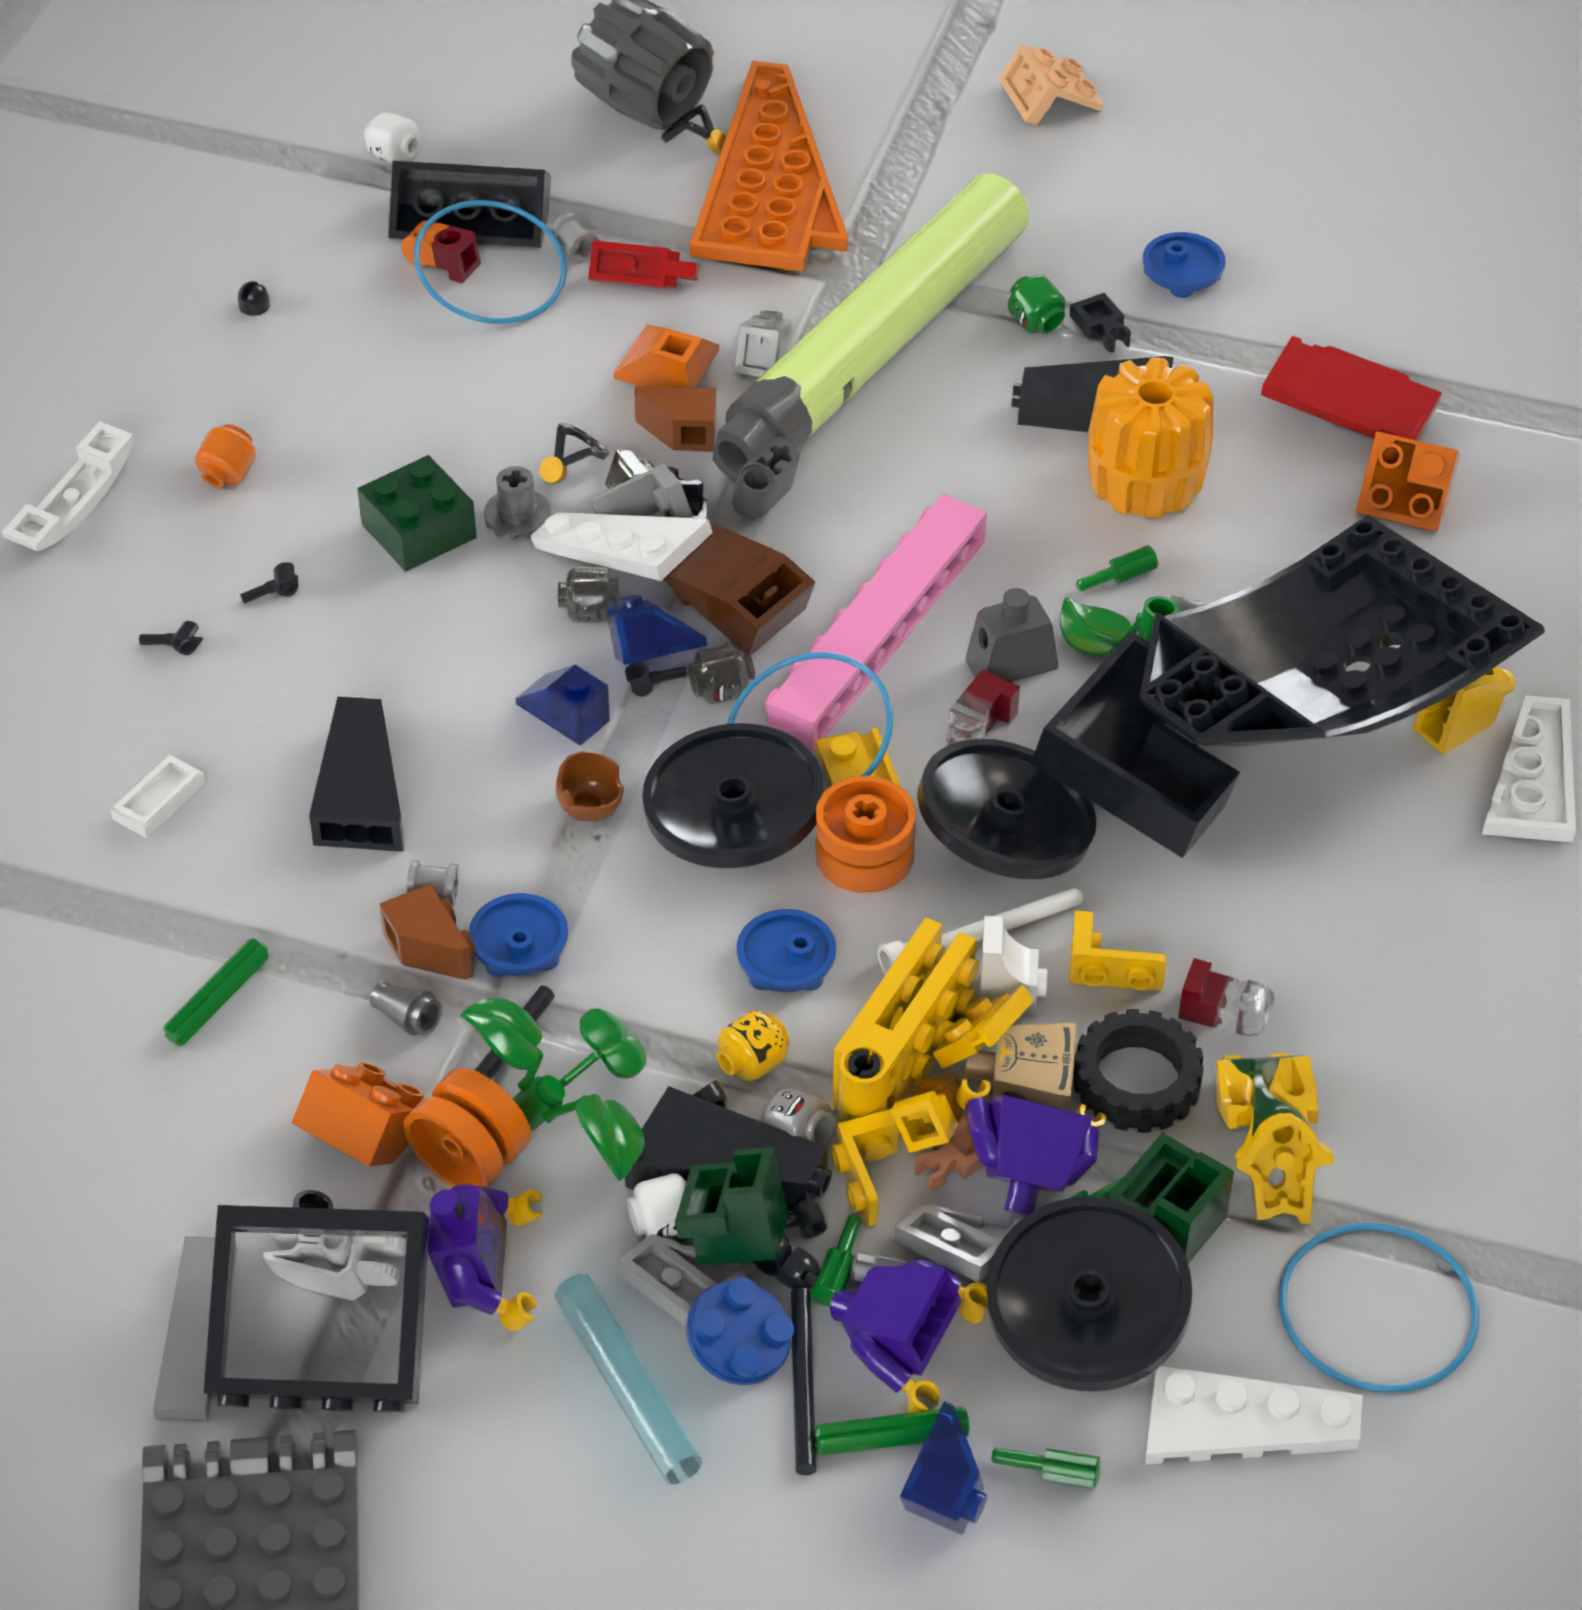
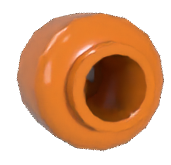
(225, 456)

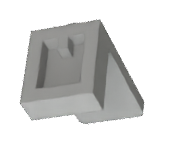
(760, 342)
(645, 495)

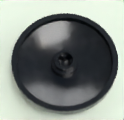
(733, 795)
(1003, 810)
(1089, 1293)

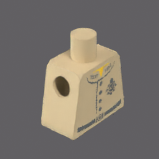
(1030, 1064)

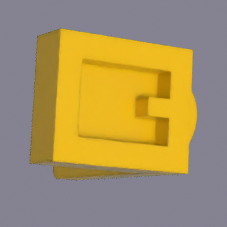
(1111, 967)
(859, 1141)

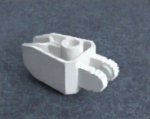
(335, 1263)

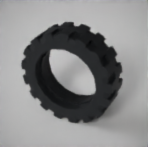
(1147, 1032)

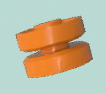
(865, 834)
(467, 1129)

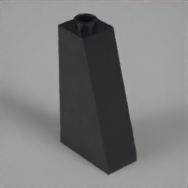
(1064, 393)
(356, 782)
(698, 1132)

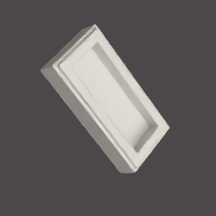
(157, 796)

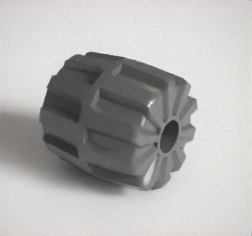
(643, 61)

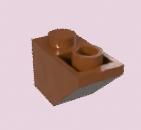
(678, 416)
(426, 933)

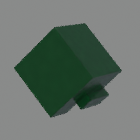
(1180, 1190)
(734, 1209)

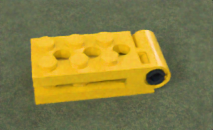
(903, 1022)

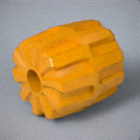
(1150, 438)

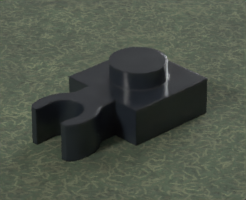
(1101, 318)

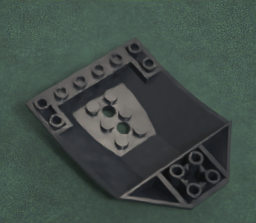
(1278, 652)

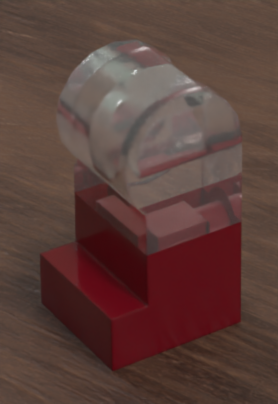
(981, 706)
(1224, 1001)

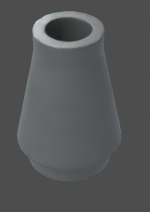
(409, 1008)

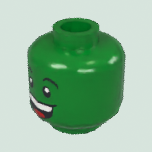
(1037, 304)

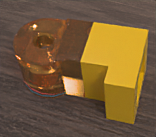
(929, 1109)

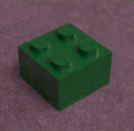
(417, 513)

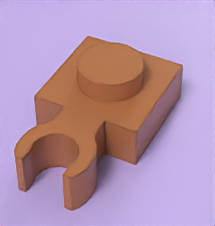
(955, 1155)

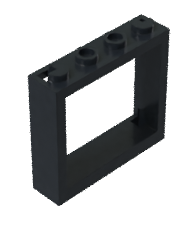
(318, 1221)

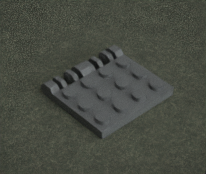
(251, 1534)

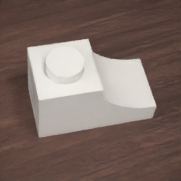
(1009, 965)

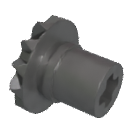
(516, 506)

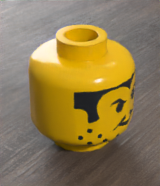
(752, 1045)

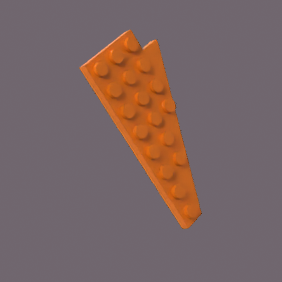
(769, 182)

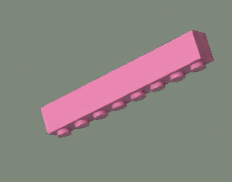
(877, 620)

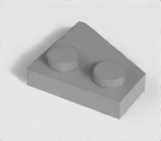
(952, 1238)
(671, 1274)

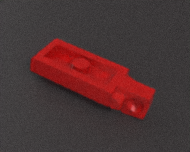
(638, 265)

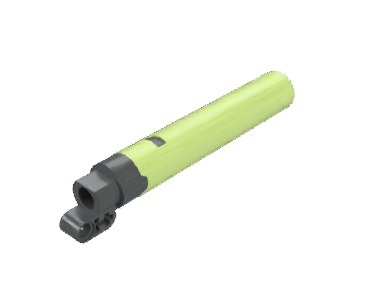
(860, 338)

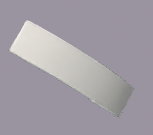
(77, 493)

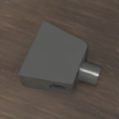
(1013, 638)

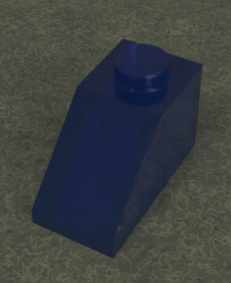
(647, 631)
(568, 702)
(945, 1477)

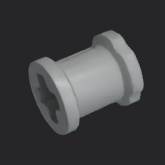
(571, 233)
(443, 879)

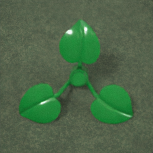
(1099, 630)
(607, 1123)

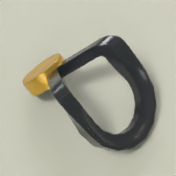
(714, 138)
(555, 468)

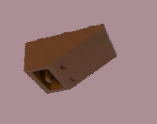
(742, 587)

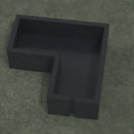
(1132, 758)

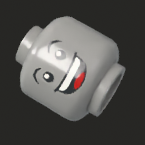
(800, 1115)

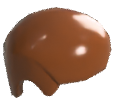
(589, 786)

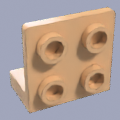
(1039, 76)

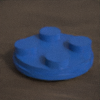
(1183, 262)
(519, 934)
(786, 951)
(739, 1332)

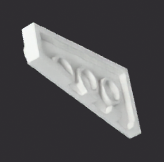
(623, 542)
(1537, 776)
(1224, 1414)

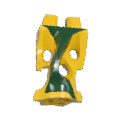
(1280, 1104)

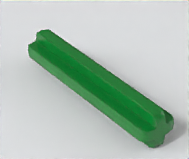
(216, 992)
(879, 1431)

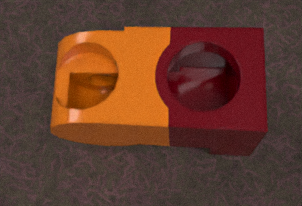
(445, 249)

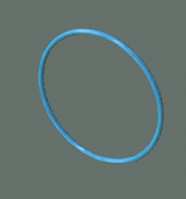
(434, 294)
(834, 656)
(1365, 1385)

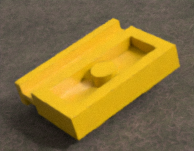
(851, 755)
(983, 1025)

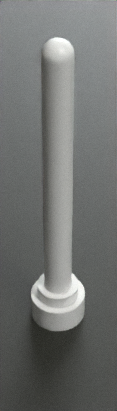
(1013, 918)

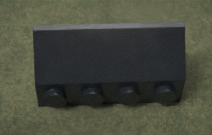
(427, 188)

